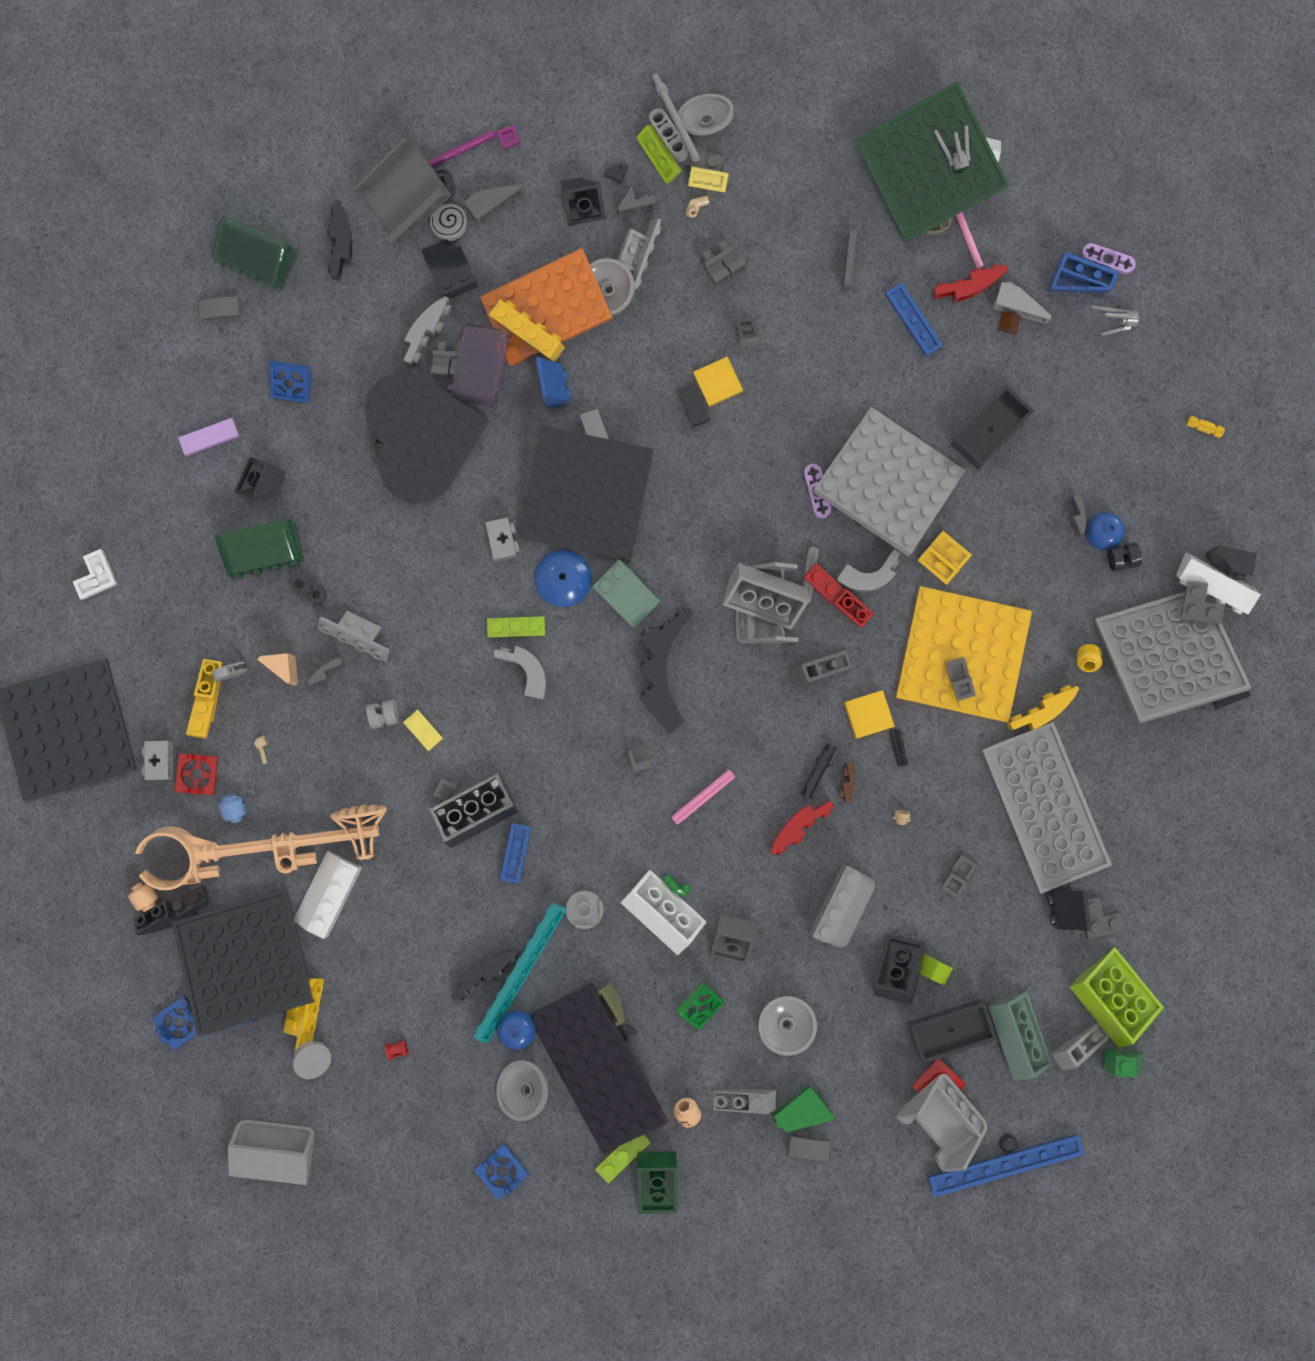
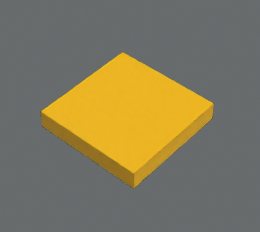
(718, 381)

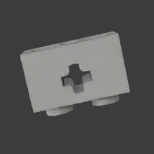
(495, 530)
(158, 749)

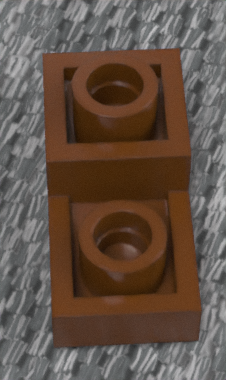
(847, 788)

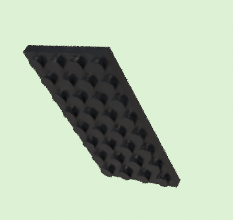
(598, 1068)

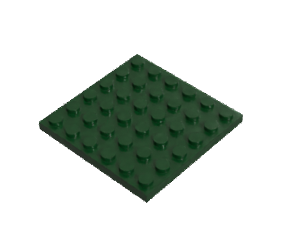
(915, 171)

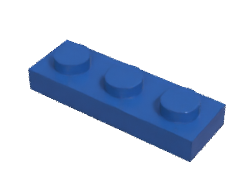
(515, 853)

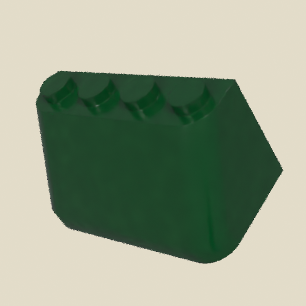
(260, 548)

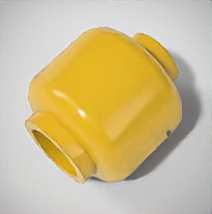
(1089, 658)

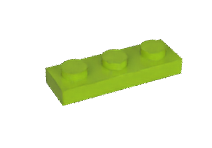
(658, 154)
(515, 627)
(621, 1157)

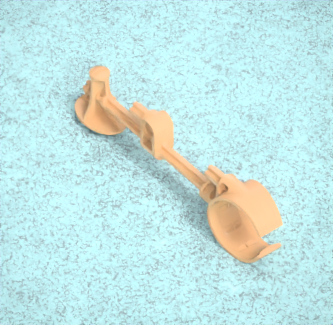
(282, 846)

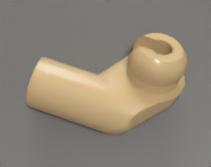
(695, 204)

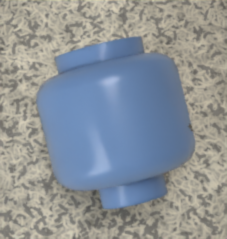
(232, 808)

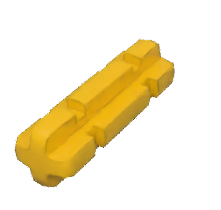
(1205, 426)

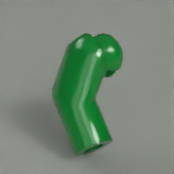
(675, 888)

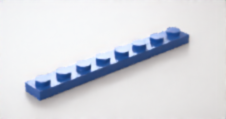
(1007, 1165)

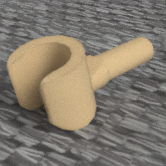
(260, 743)

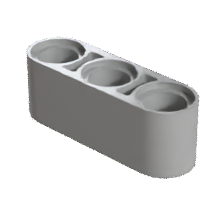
(666, 127)

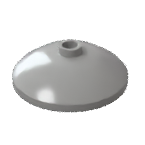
(706, 114)
(615, 275)
(789, 1039)
(514, 1094)

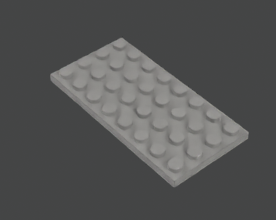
(1046, 807)

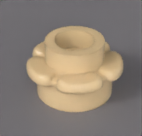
(901, 817)

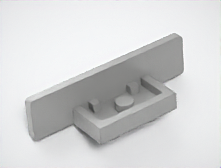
(637, 249)
(357, 633)

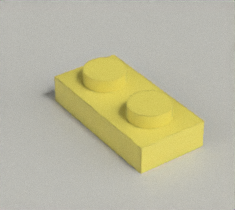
(423, 730)

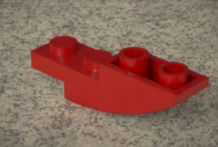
(978, 282)
(837, 596)
(792, 830)

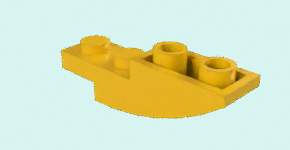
(205, 700)
(1050, 707)

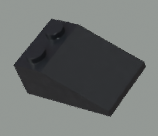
(449, 268)
(1069, 909)
(899, 969)

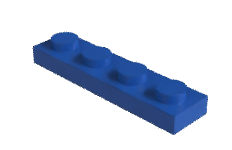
(913, 319)

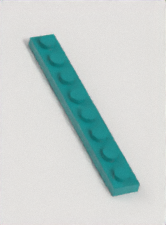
(519, 974)

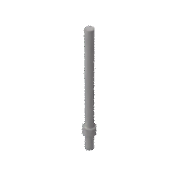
(662, 91)

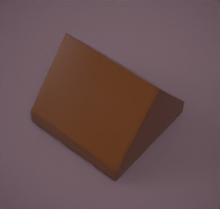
(1009, 322)

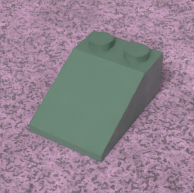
(626, 594)

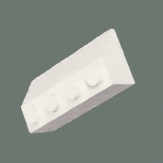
(1221, 586)
(327, 894)
(663, 912)

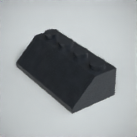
(473, 810)

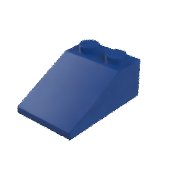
(553, 384)

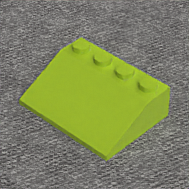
(1117, 998)

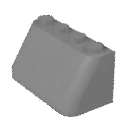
(843, 907)
(271, 1152)

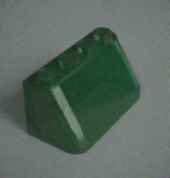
(253, 253)

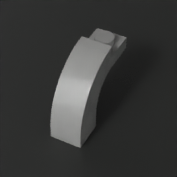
(867, 582)
(536, 676)

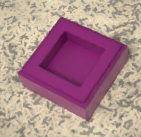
(508, 137)

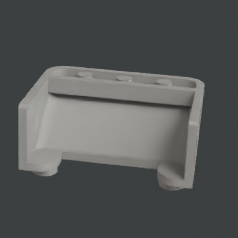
(948, 1120)

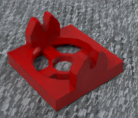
(180, 785)

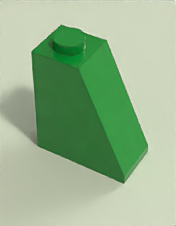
(1122, 1062)
(802, 1111)

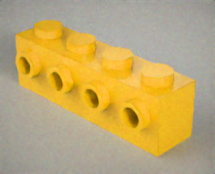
(526, 330)

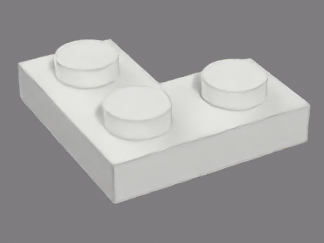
(100, 576)

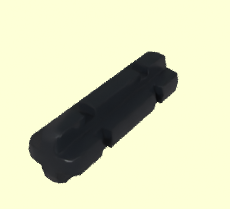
(898, 746)

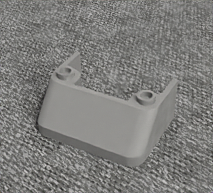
(756, 630)

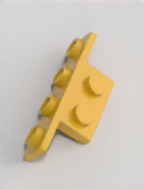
(302, 1020)

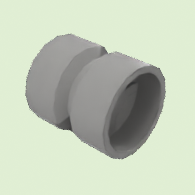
(382, 714)

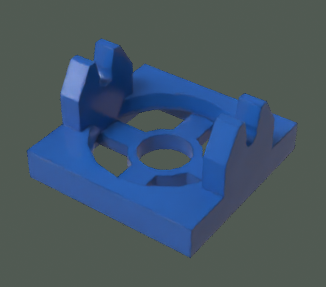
(275, 381)
(159, 1021)
(521, 1172)

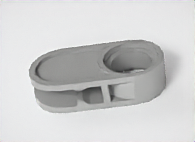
(229, 671)

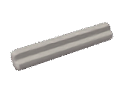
(812, 558)

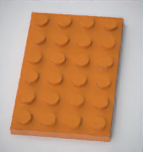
(558, 296)

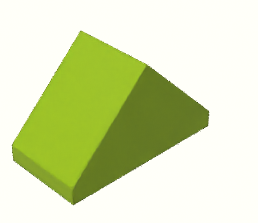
(935, 970)

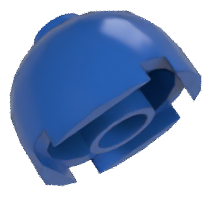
(1104, 531)
(516, 1030)

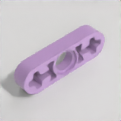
(1114, 254)
(808, 478)

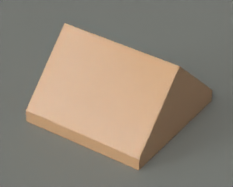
(283, 666)

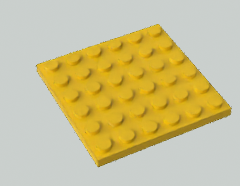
(961, 626)

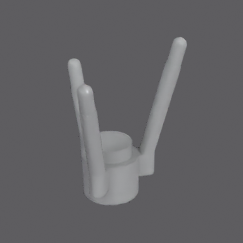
(961, 158)
(1126, 318)

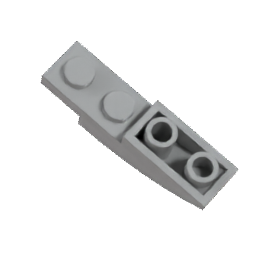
(428, 323)

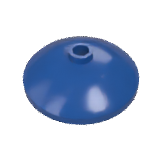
(567, 591)

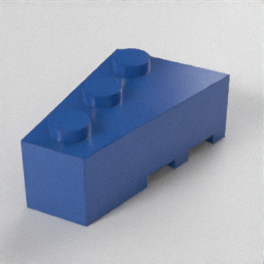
(1081, 276)

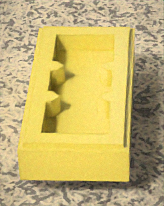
(708, 179)

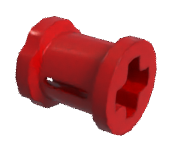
(396, 1049)

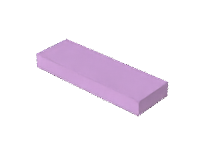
(208, 437)

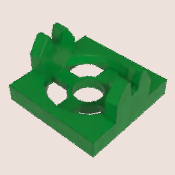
(707, 1012)

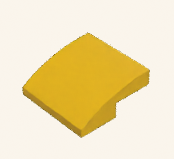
(937, 563)
(869, 714)

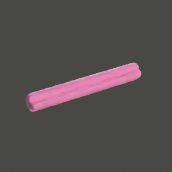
(702, 797)

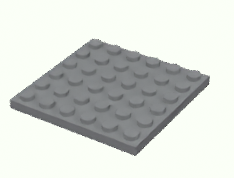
(889, 481)
(1170, 660)

